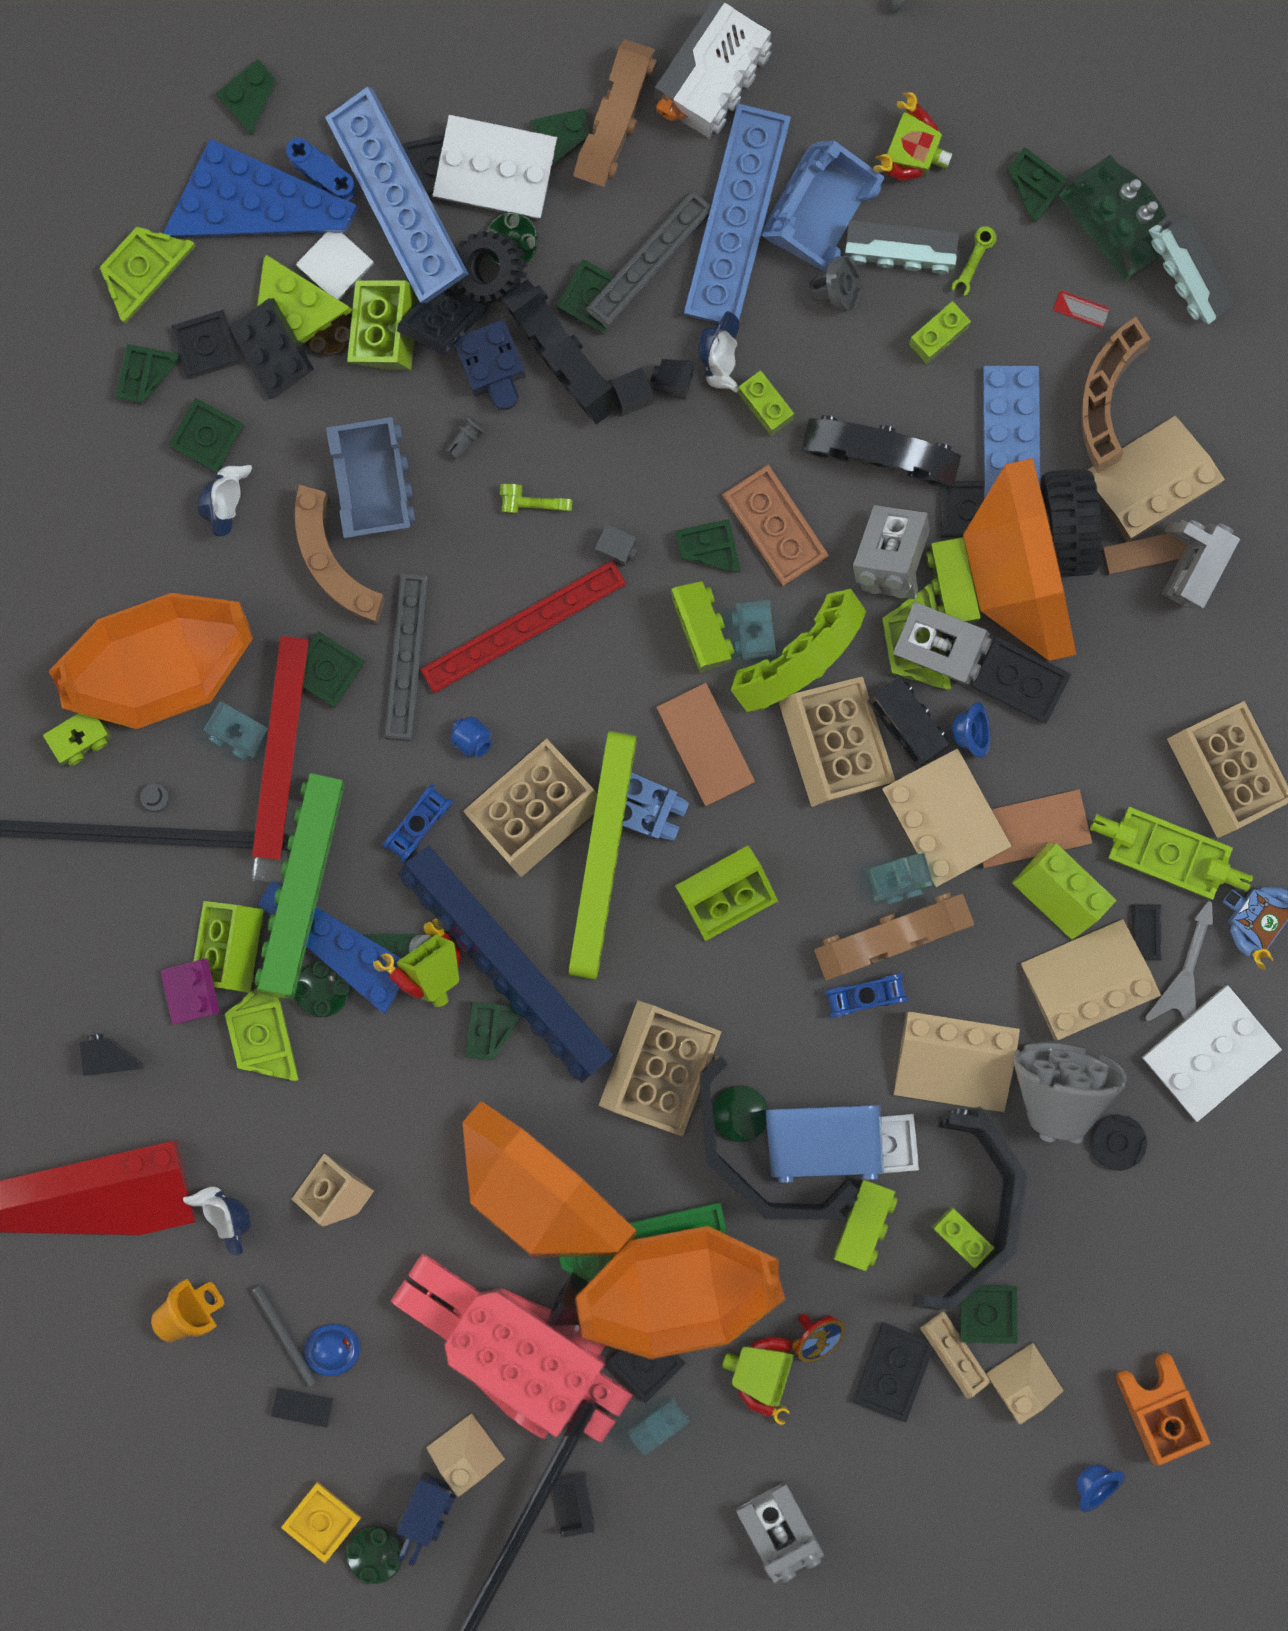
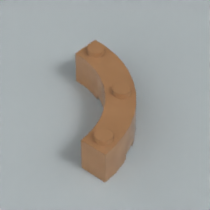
(616, 114)
(1103, 376)
(316, 551)
(894, 936)

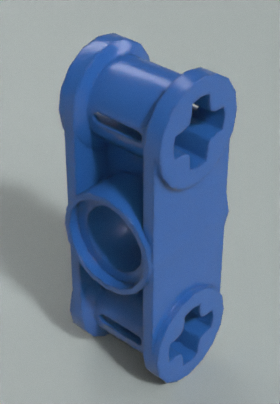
(320, 169)
(406, 835)
(850, 995)

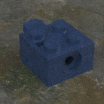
(492, 364)
(423, 1514)

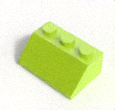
(374, 324)
(702, 626)
(1063, 890)
(726, 893)
(230, 942)

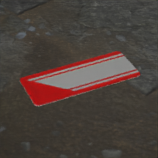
(1081, 309)

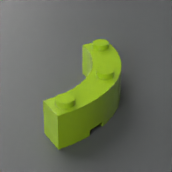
(804, 657)

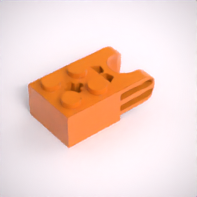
(1162, 1404)

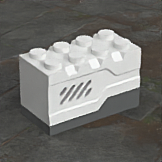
(712, 69)

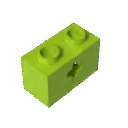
(939, 332)
(765, 403)
(62, 737)
(962, 1237)

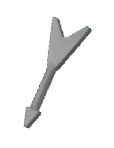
(1181, 991)

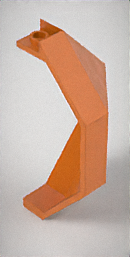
(1017, 563)
(153, 659)
(535, 1194)
(679, 1293)

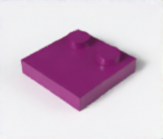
(190, 991)

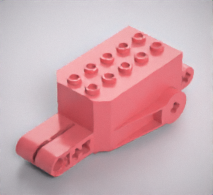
(512, 1353)

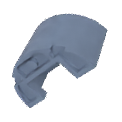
(371, 477)

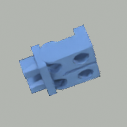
(655, 806)

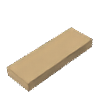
(955, 1355)

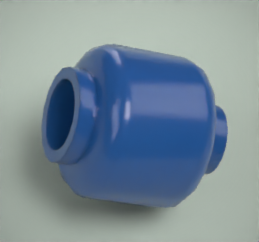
(471, 737)

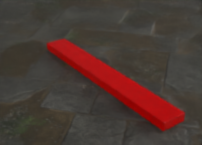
(523, 627)
(280, 748)

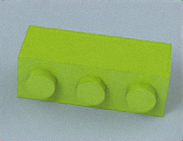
(953, 579)
(865, 1225)

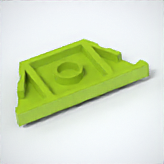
(141, 267)
(301, 302)
(893, 625)
(261, 1036)

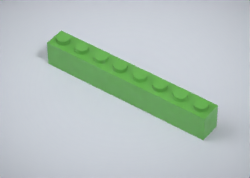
(300, 887)

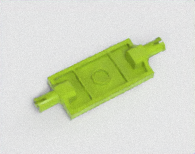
(1170, 853)

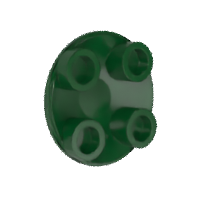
(519, 229)
(321, 990)
(740, 1113)
(373, 1555)

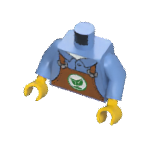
(1257, 920)

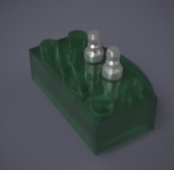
(1116, 214)

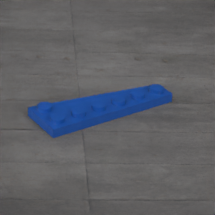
(346, 953)

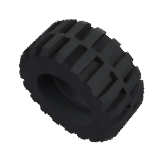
(1073, 520)

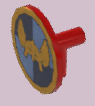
(820, 1337)

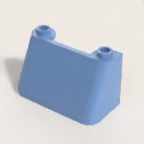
(820, 203)
(825, 1142)

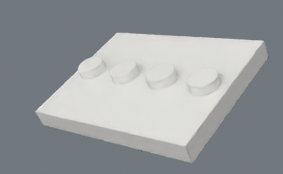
(494, 167)
(1211, 1053)

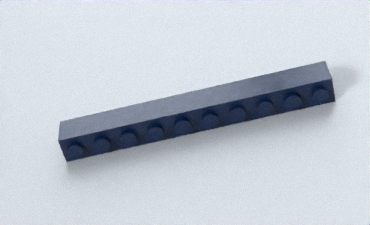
(504, 964)

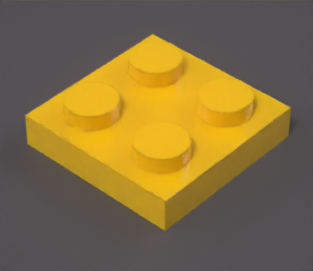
(321, 1522)

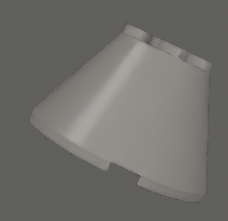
(1065, 1088)

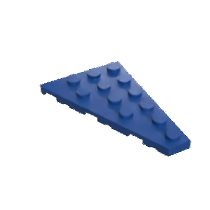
(245, 197)

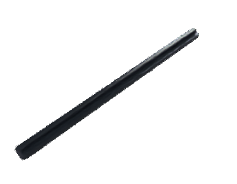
(129, 834)
(529, 1516)

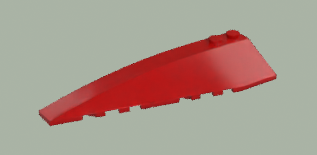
(105, 1195)

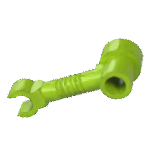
(975, 257)
(513, 499)

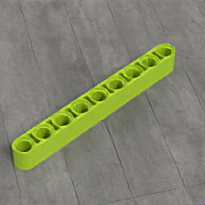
(602, 855)

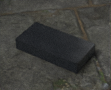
(1147, 930)
(302, 1407)

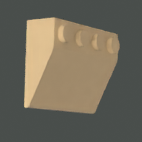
(1155, 478)
(836, 741)
(1230, 769)
(533, 807)
(947, 817)
(1090, 979)
(956, 1061)
(659, 1068)

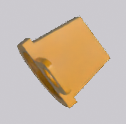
(186, 1312)

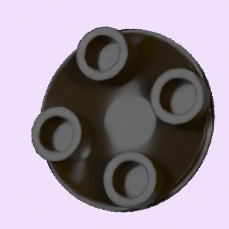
(333, 338)

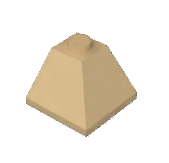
(331, 1192)
(1025, 1383)
(465, 1454)

